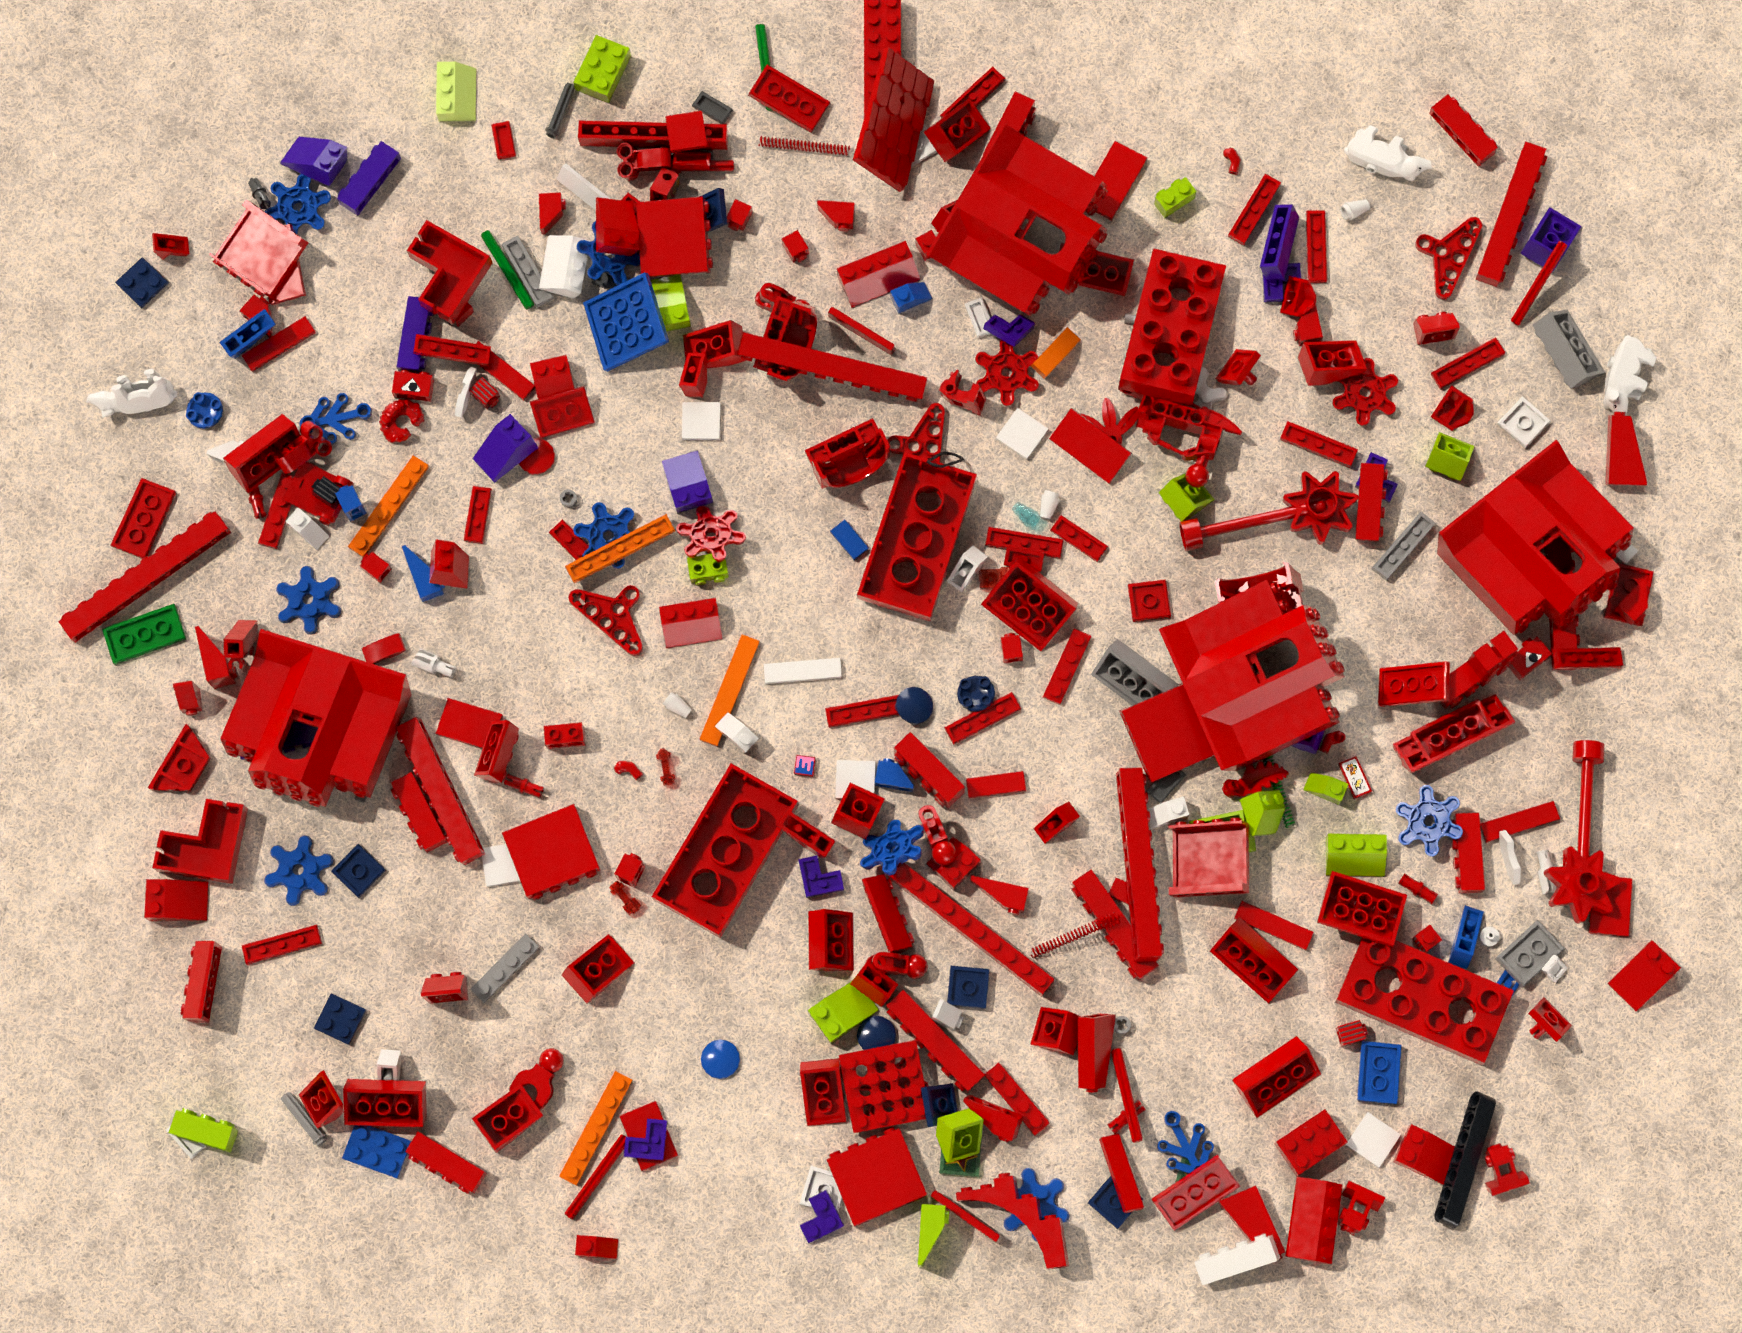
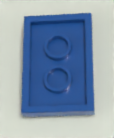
(1379, 1072)
(376, 1150)

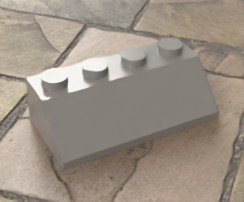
(1568, 348)
(1130, 674)

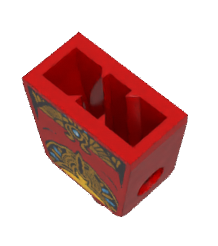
(665, 185)

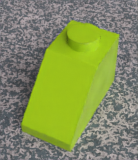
(1326, 787)

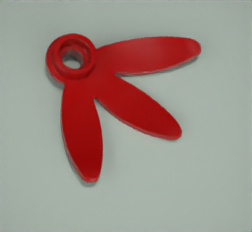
(1109, 420)

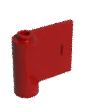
(300, 493)

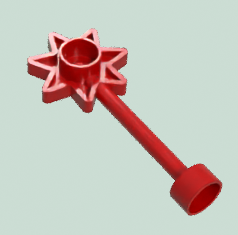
(1314, 507)
(1581, 878)

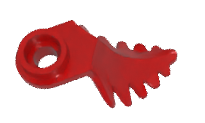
(1254, 780)

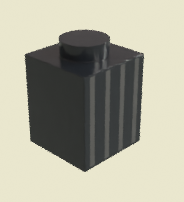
(325, 491)

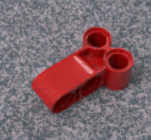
(642, 160)
(303, 448)

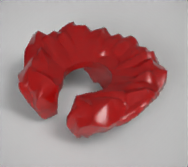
(392, 412)

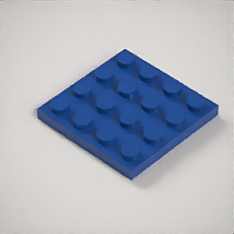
(626, 322)

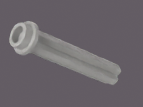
(304, 1119)

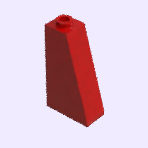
(1623, 455)
(1094, 1050)
(1251, 1216)

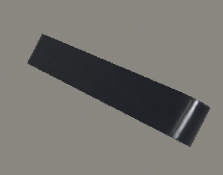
(1465, 1159)

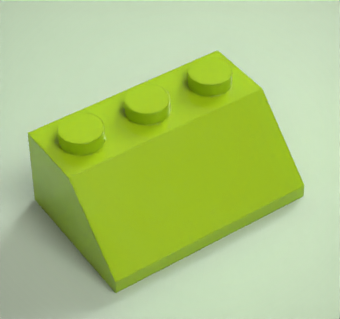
(1356, 854)

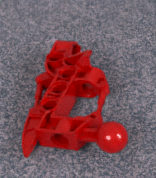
(1209, 428)

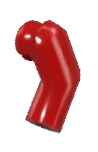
(1234, 158)
(1331, 739)
(627, 766)

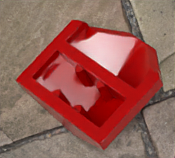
(1298, 297)
(1454, 409)

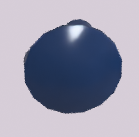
(975, 693)
(914, 705)
(875, 1032)

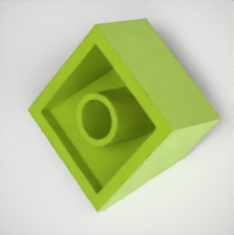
(1449, 456)
(1183, 498)
(1263, 812)
(959, 1134)

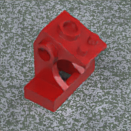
(971, 399)
(1499, 1155)
(1352, 1220)

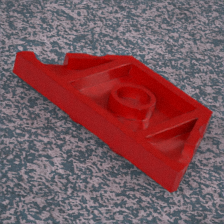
(182, 764)

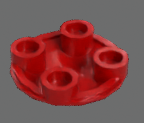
(540, 459)

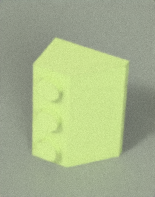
(455, 92)

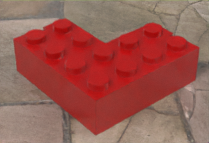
(456, 268)
(1480, 668)
(211, 853)

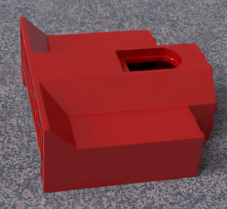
(984, 229)
(1499, 544)
(351, 706)
(1247, 712)

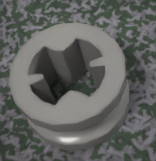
(563, 496)
(1128, 1025)

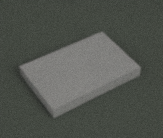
(1529, 953)

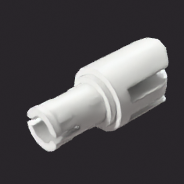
(432, 663)
(1545, 863)

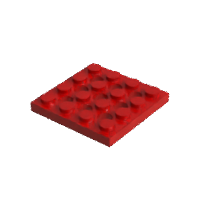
(853, 1082)

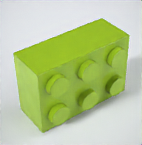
(602, 68)
(203, 1130)

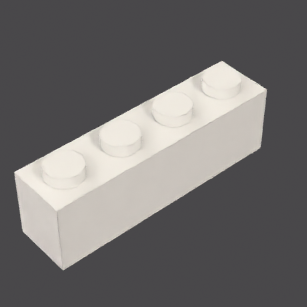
(1237, 1259)

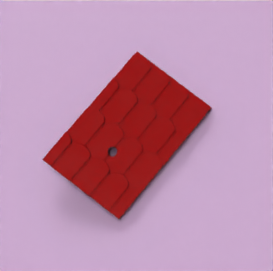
(894, 120)

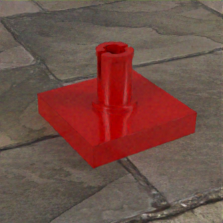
(1239, 368)
(1548, 1020)

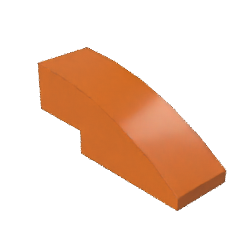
(1055, 353)

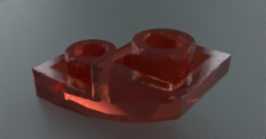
(989, 577)

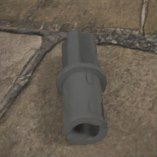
(259, 193)

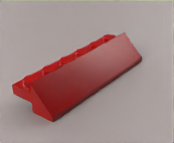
(1452, 733)

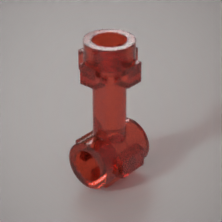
(664, 756)
(631, 905)

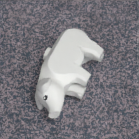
(1384, 157)
(1623, 374)
(135, 396)

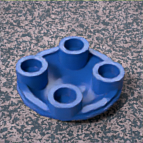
(204, 410)
(720, 1059)

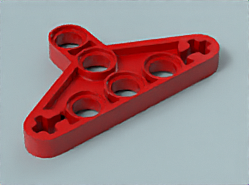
(1453, 246)
(923, 436)
(605, 610)

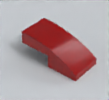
(384, 648)

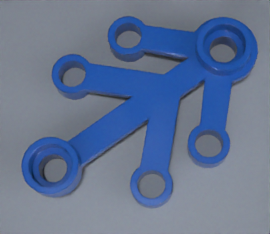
(333, 419)
(1187, 1151)

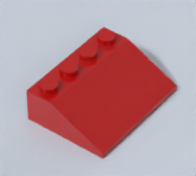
(1029, 603)
(1361, 908)

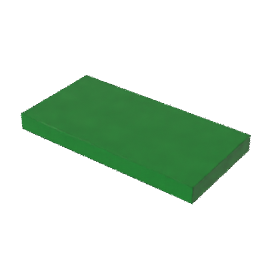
(144, 634)

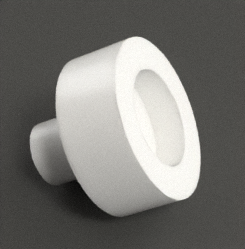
(1486, 940)

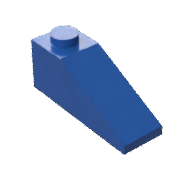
(247, 334)
(421, 576)
(1466, 937)

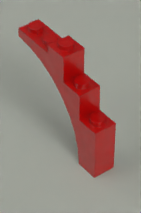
(1047, 1232)

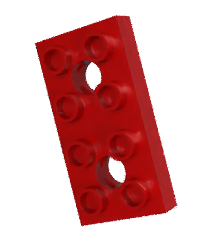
(1172, 327)
(917, 537)
(724, 850)
(1425, 997)

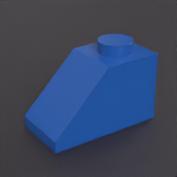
(909, 296)
(350, 502)
(892, 776)

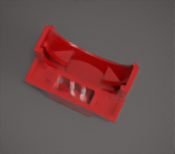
(796, 330)
(848, 456)
(1285, 576)

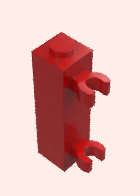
(240, 641)

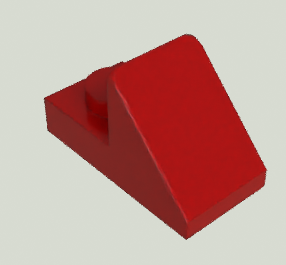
(170, 245)

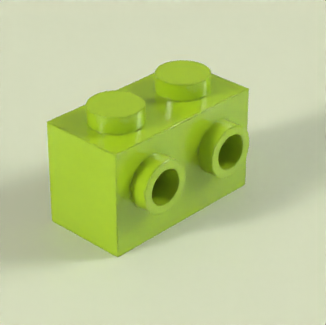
(1174, 197)
(705, 568)

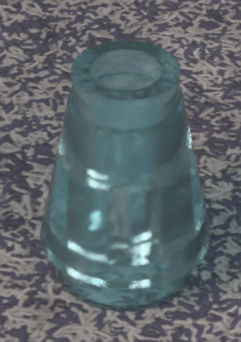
(1026, 514)

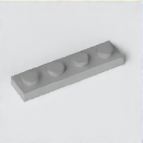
(526, 270)
(1403, 545)
(505, 968)

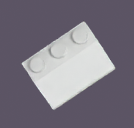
(563, 266)

